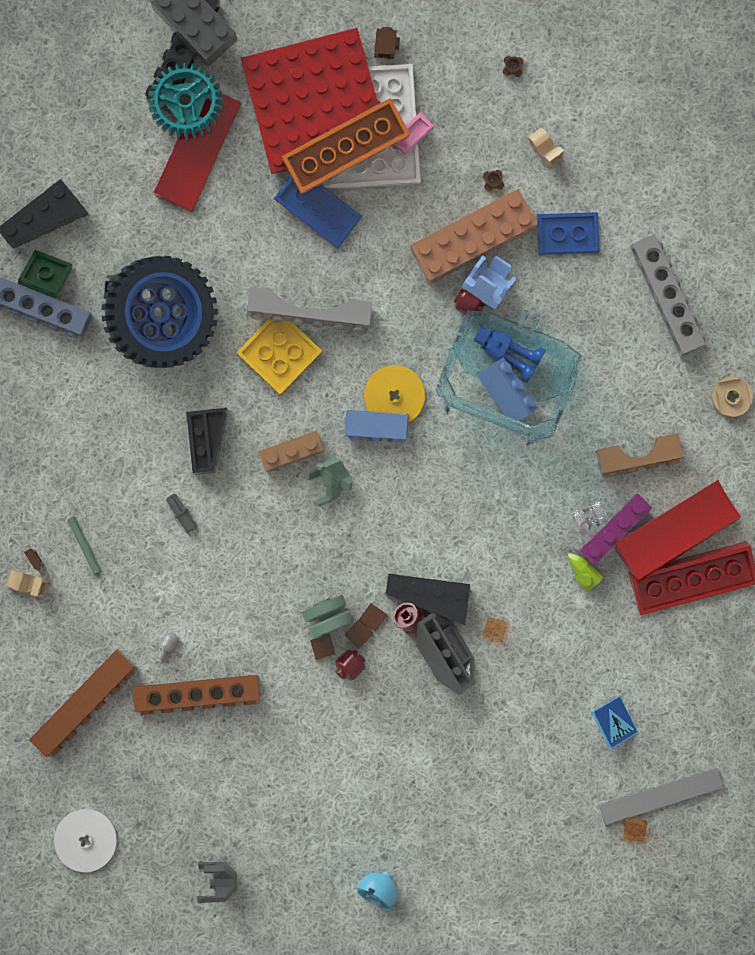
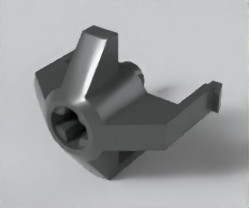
(223, 881)

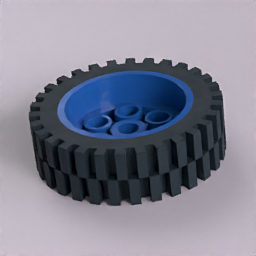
(187, 292)

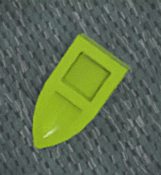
(585, 573)

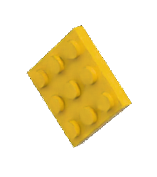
(279, 353)

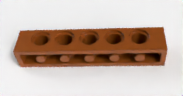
(143, 694)

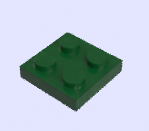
(45, 274)

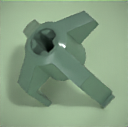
(334, 478)

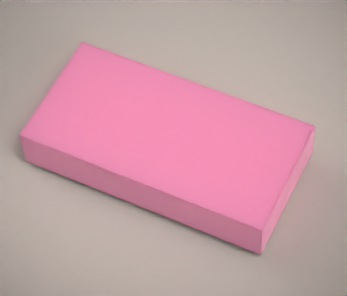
(418, 129)

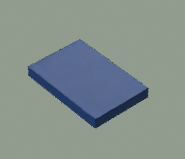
(568, 233)

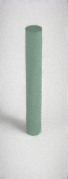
(84, 545)

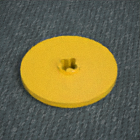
(392, 379)

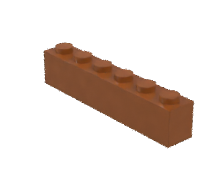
(82, 703)

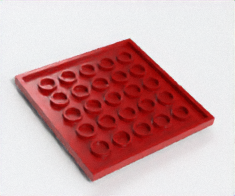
(307, 90)

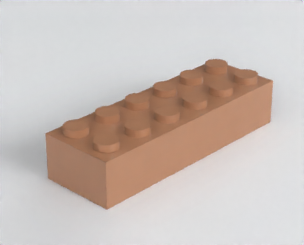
(473, 236)

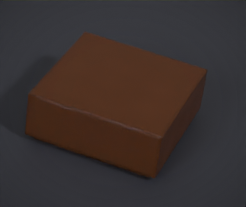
(34, 559)
(373, 617)
(358, 634)
(322, 647)

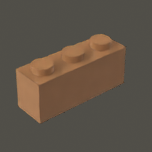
(291, 451)

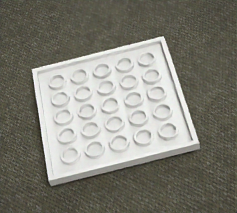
(391, 165)

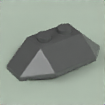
(446, 653)

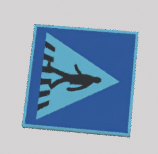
(614, 722)

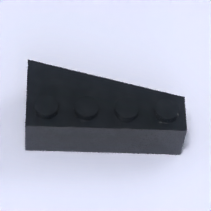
(43, 215)
(436, 596)

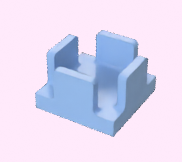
(490, 281)

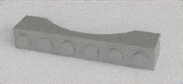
(266, 304)

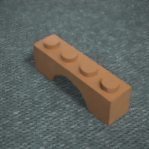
(665, 449)

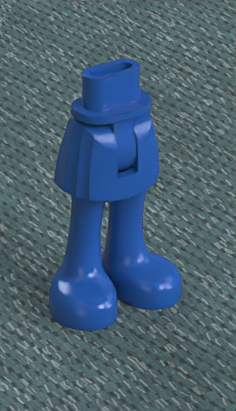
(498, 343)

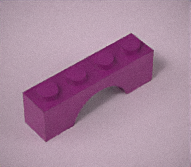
(615, 529)

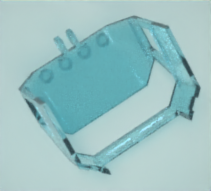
(552, 378)

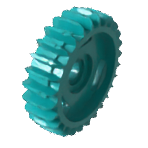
(187, 115)

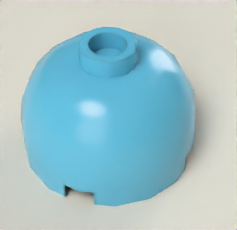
(379, 889)

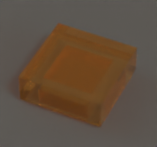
(495, 629)
(634, 829)

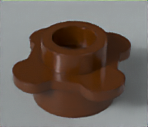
(517, 62)
(488, 176)

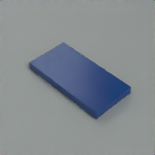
(319, 211)

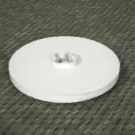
(100, 833)

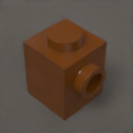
(386, 43)

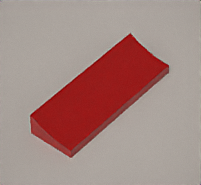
(194, 158)
(677, 531)
(695, 578)

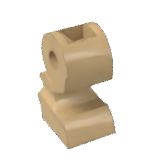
(545, 148)
(27, 583)

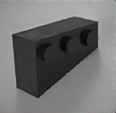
(205, 438)

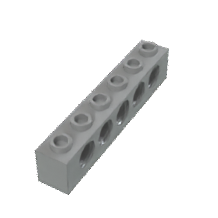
(683, 343)

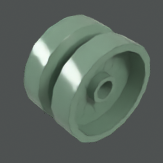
(326, 614)

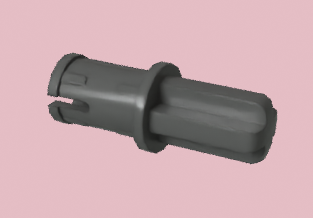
(181, 513)

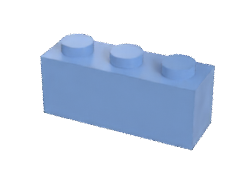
(507, 390)
(376, 425)

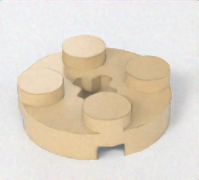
(736, 386)

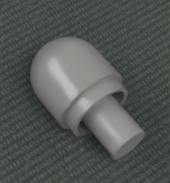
(167, 645)

